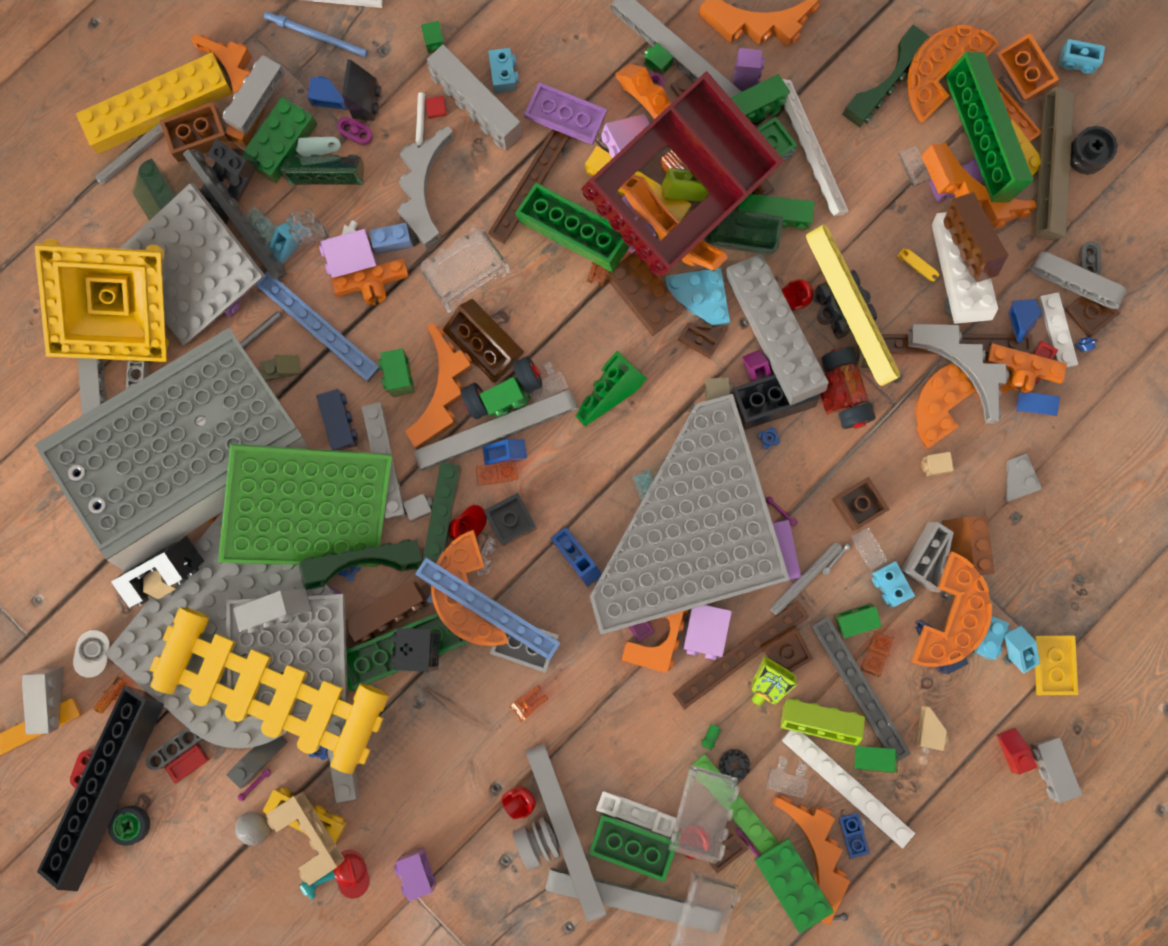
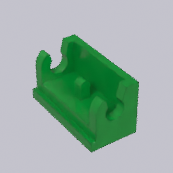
(858, 620)
(876, 759)

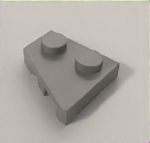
(1020, 478)

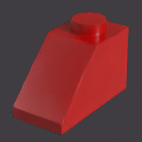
(1016, 752)

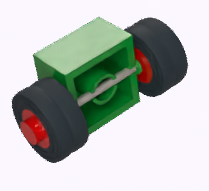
(506, 395)

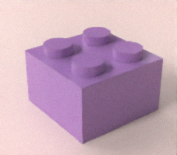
(415, 874)

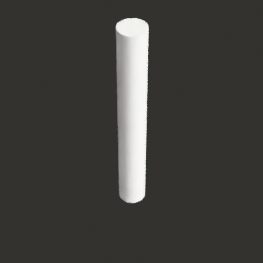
(420, 119)

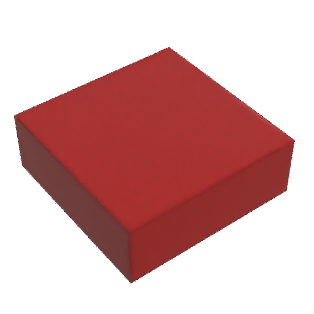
(436, 107)

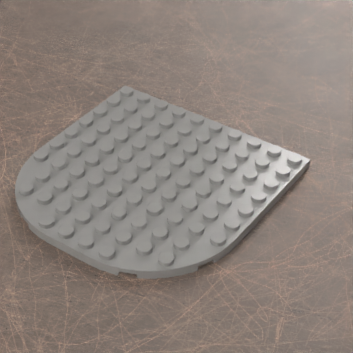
(206, 593)

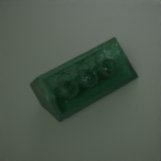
(323, 170)

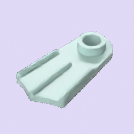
(317, 146)

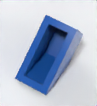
(325, 94)
(1024, 317)
(505, 451)

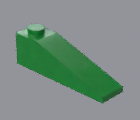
(616, 384)

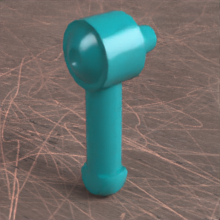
(309, 890)

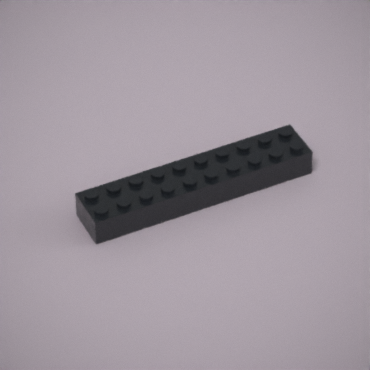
(100, 789)

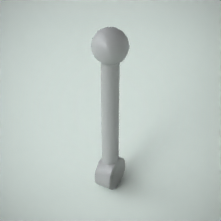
(847, 546)

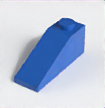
(576, 556)

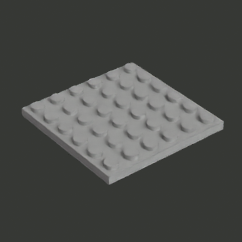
(202, 263)
(307, 641)

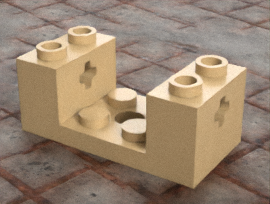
(320, 840)

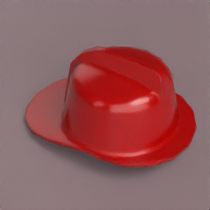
(471, 519)
(352, 875)

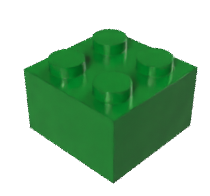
(396, 372)

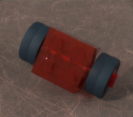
(846, 389)

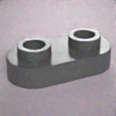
(1091, 261)

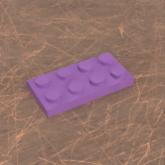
(565, 113)

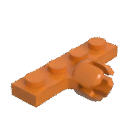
(1018, 115)
(370, 280)
(1026, 367)

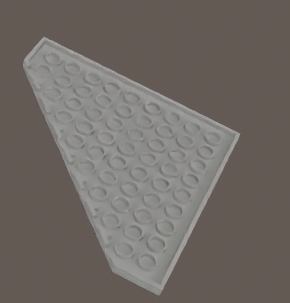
(697, 530)

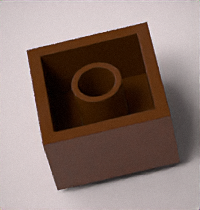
(860, 504)

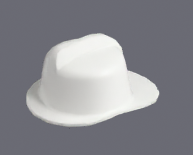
(90, 653)

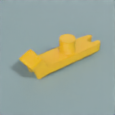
(918, 264)

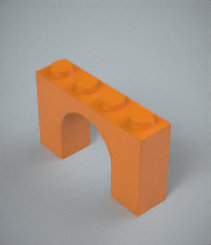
(659, 656)

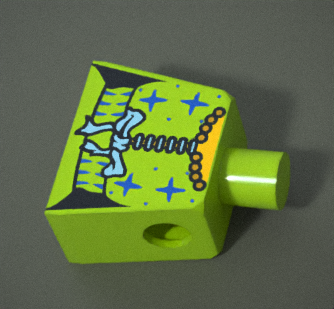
(771, 682)

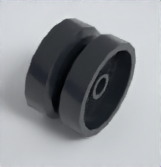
(1092, 150)

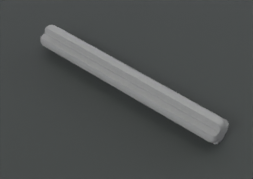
(130, 154)
(806, 578)

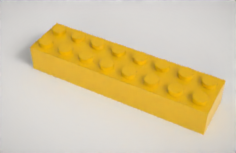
(148, 103)

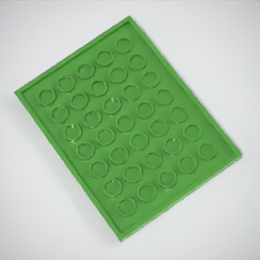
(301, 503)

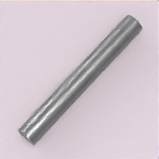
(259, 330)

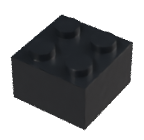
(510, 519)

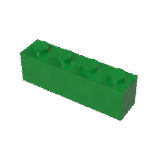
(794, 211)

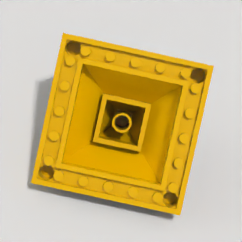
(102, 302)

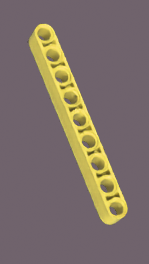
(853, 305)

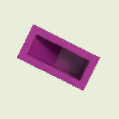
(756, 366)

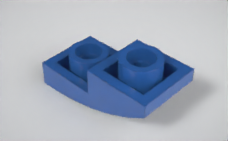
(1038, 403)
(854, 835)

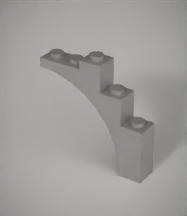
(414, 185)
(968, 357)

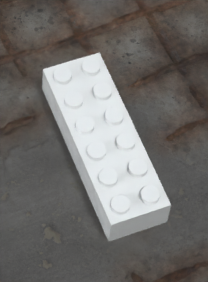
(966, 297)

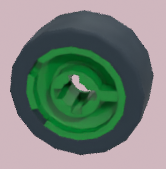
(138, 821)

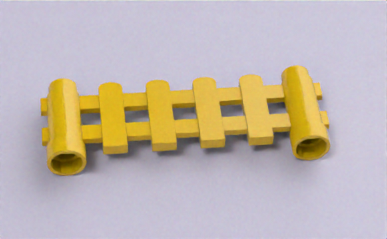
(361, 717)

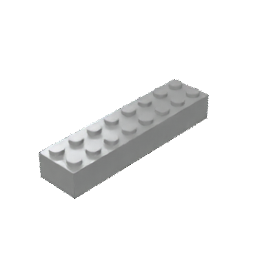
(776, 329)

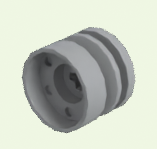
(536, 843)

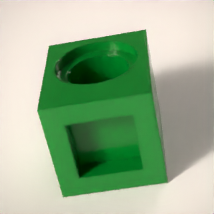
(432, 36)
(658, 59)

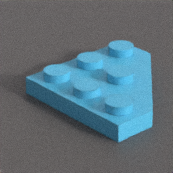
(701, 294)

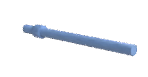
(283, 21)

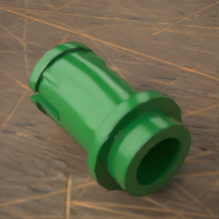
(711, 737)

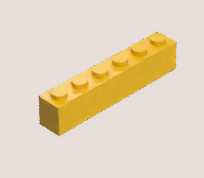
(600, 158)

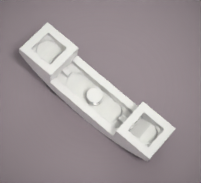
(636, 813)

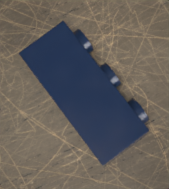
(337, 420)

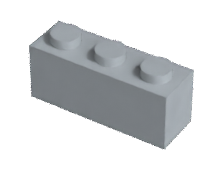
(1056, 769)

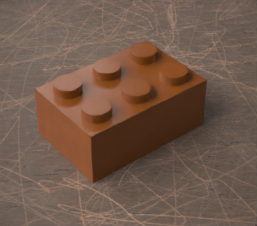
(193, 130)

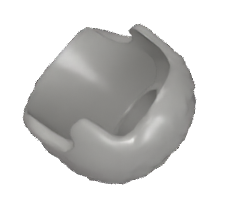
(252, 828)

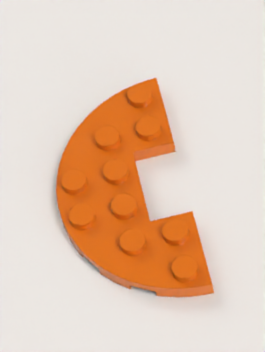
(936, 58)
(938, 396)
(460, 559)
(967, 619)

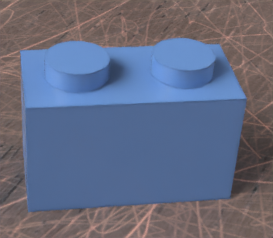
(391, 238)

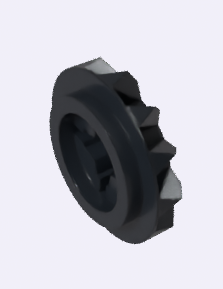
(731, 756)

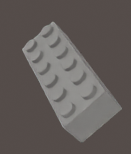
(474, 98)

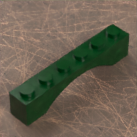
(864, 103)
(442, 509)
(400, 556)

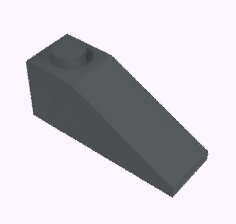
(255, 761)

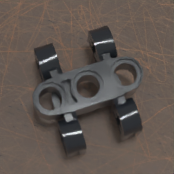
(838, 321)

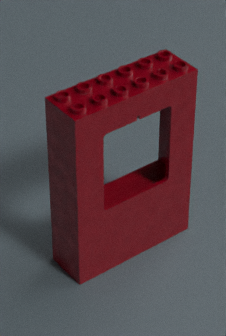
(714, 145)

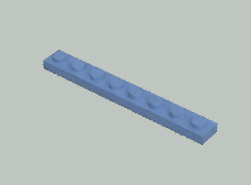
(318, 327)
(487, 609)

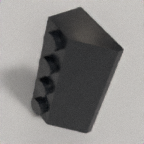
(765, 402)

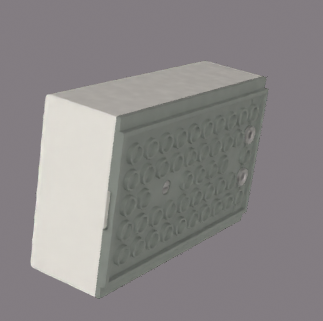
(160, 450)

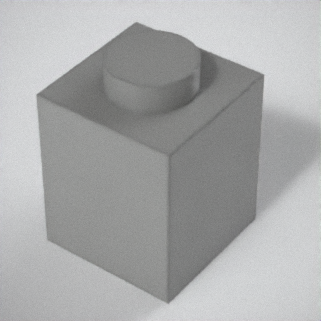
(418, 507)

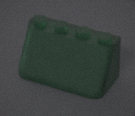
(152, 188)
(747, 232)

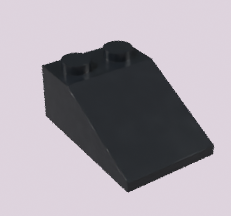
(360, 92)

